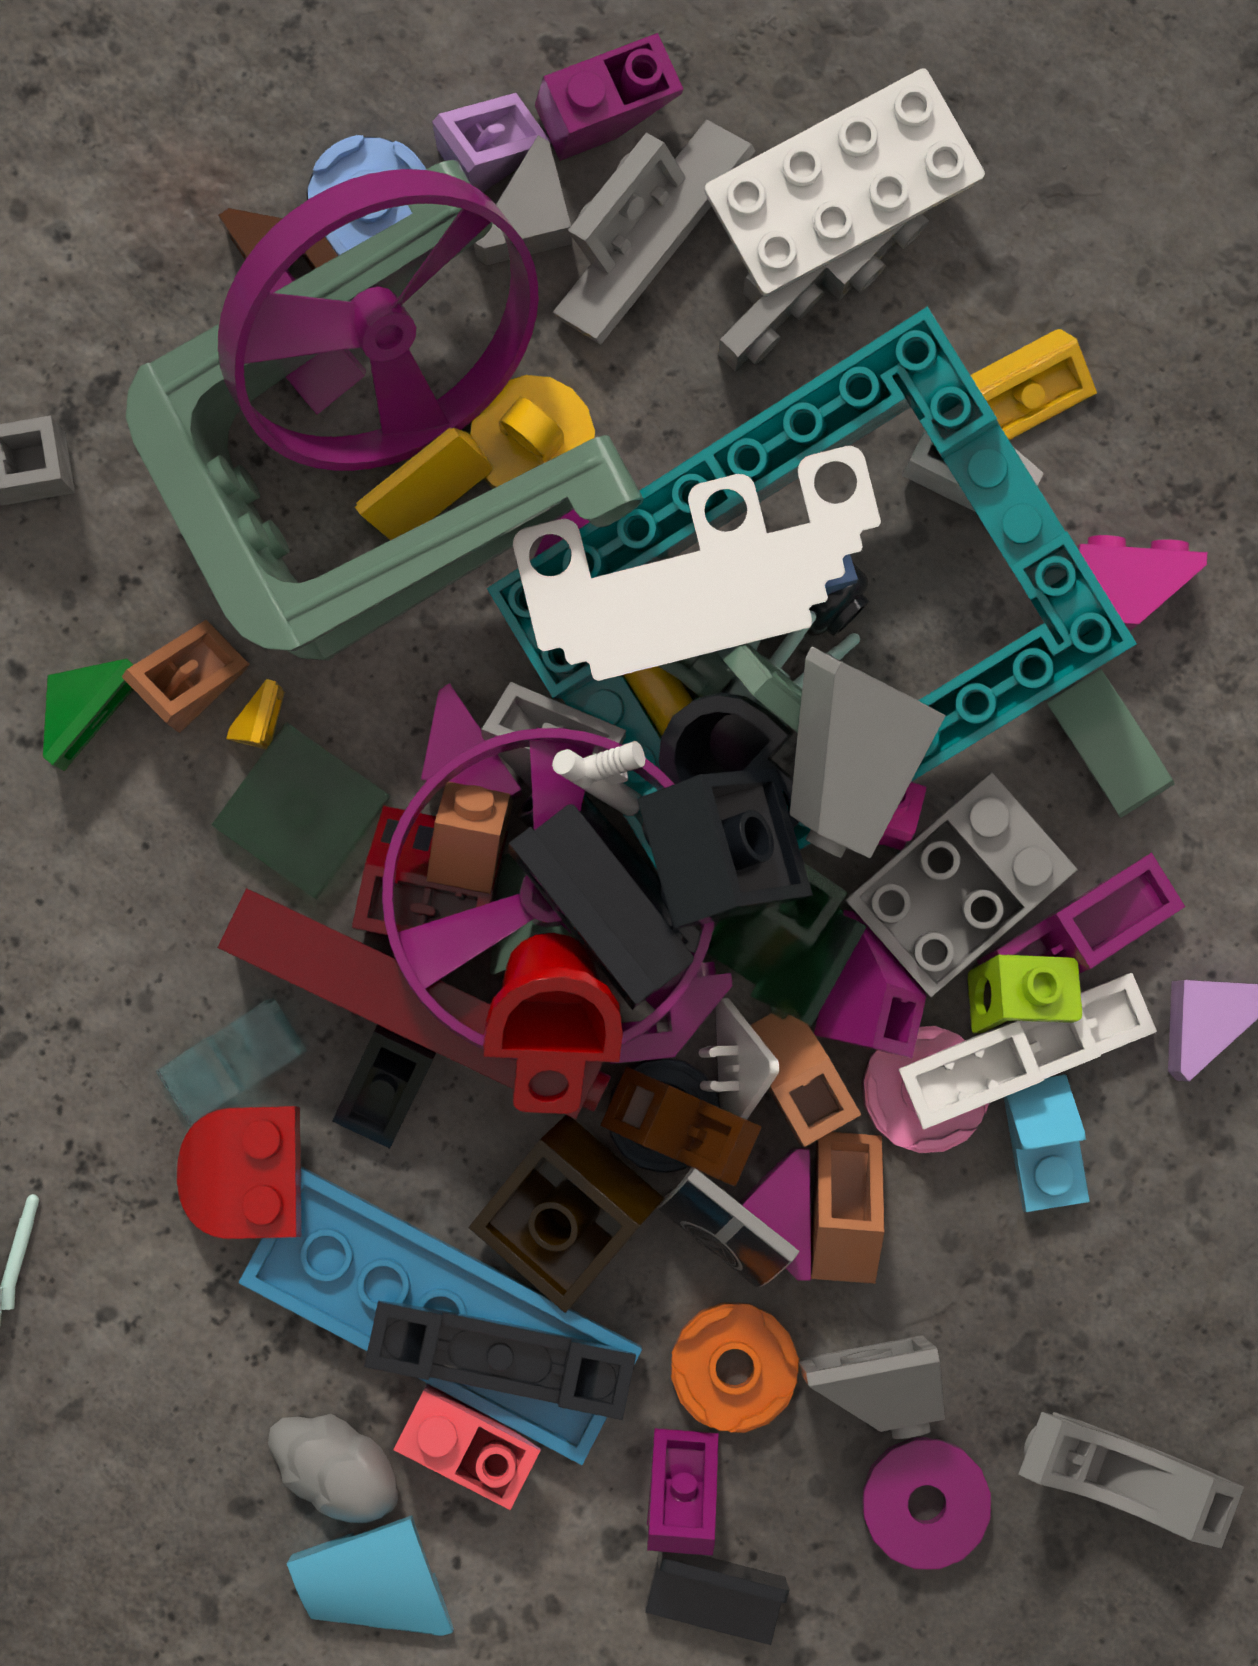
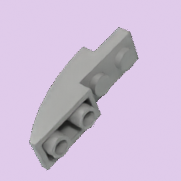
(755, 332)

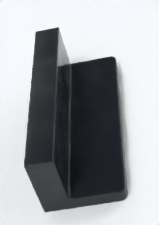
(601, 905)

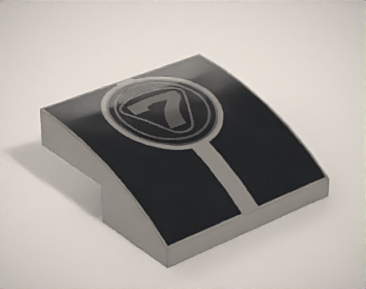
(727, 1229)

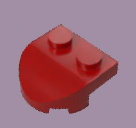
(243, 1173)

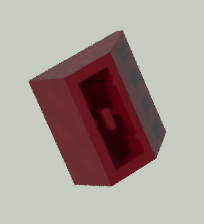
(414, 897)

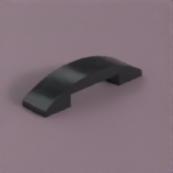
(500, 1358)

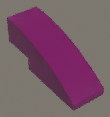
(1101, 918)

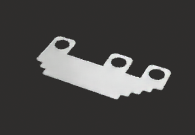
(724, 596)

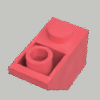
(467, 1447)

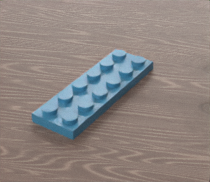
(364, 1254)

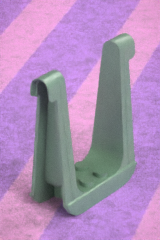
(181, 429)

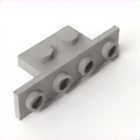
(642, 222)

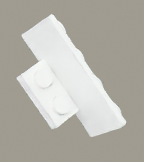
(844, 182)

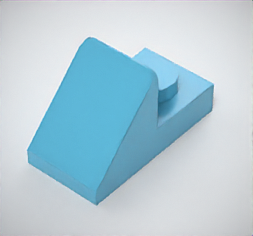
(1046, 1145)

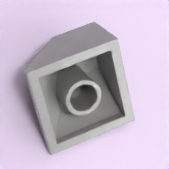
(883, 1384)

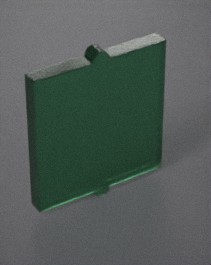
(807, 980)

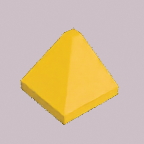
(259, 718)

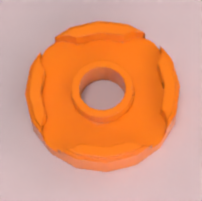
(742, 1405)

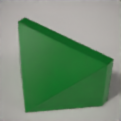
(79, 706)

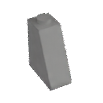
(854, 754)

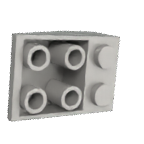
(961, 884)

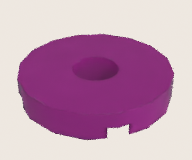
(933, 1541)

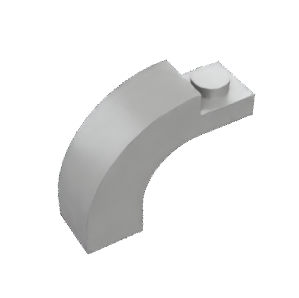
(1130, 1478)

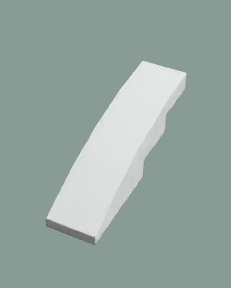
(1024, 1053)

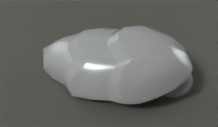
(334, 1468)

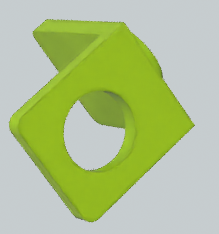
(1025, 991)

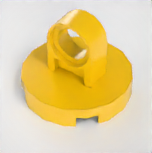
(529, 426)

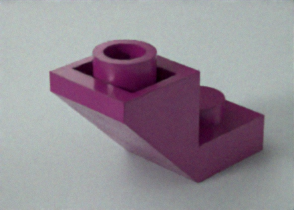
(683, 1019)

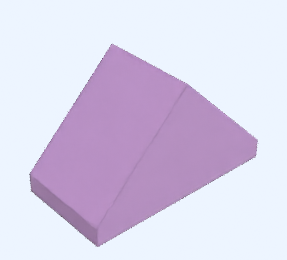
(487, 138)
(1206, 1021)

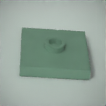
(765, 683)

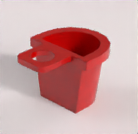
(552, 1019)

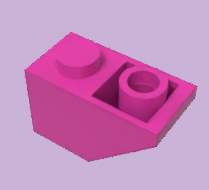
(1140, 577)

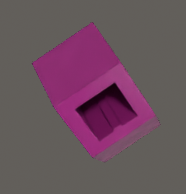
(606, 95)
(873, 1000)

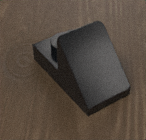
(383, 1086)

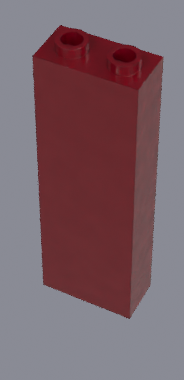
(376, 990)

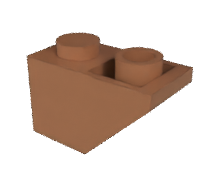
(807, 1081)

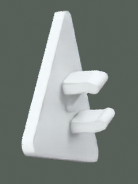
(744, 1062)

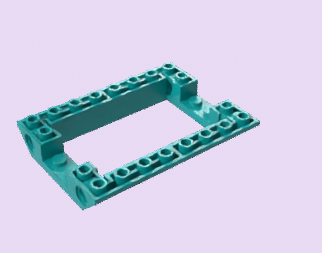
(894, 372)

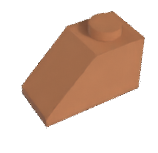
(468, 836)
(847, 1208)

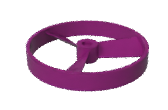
(281, 326)
(443, 945)

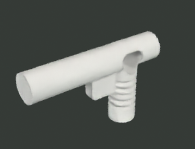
(604, 774)

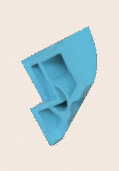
(372, 1581)

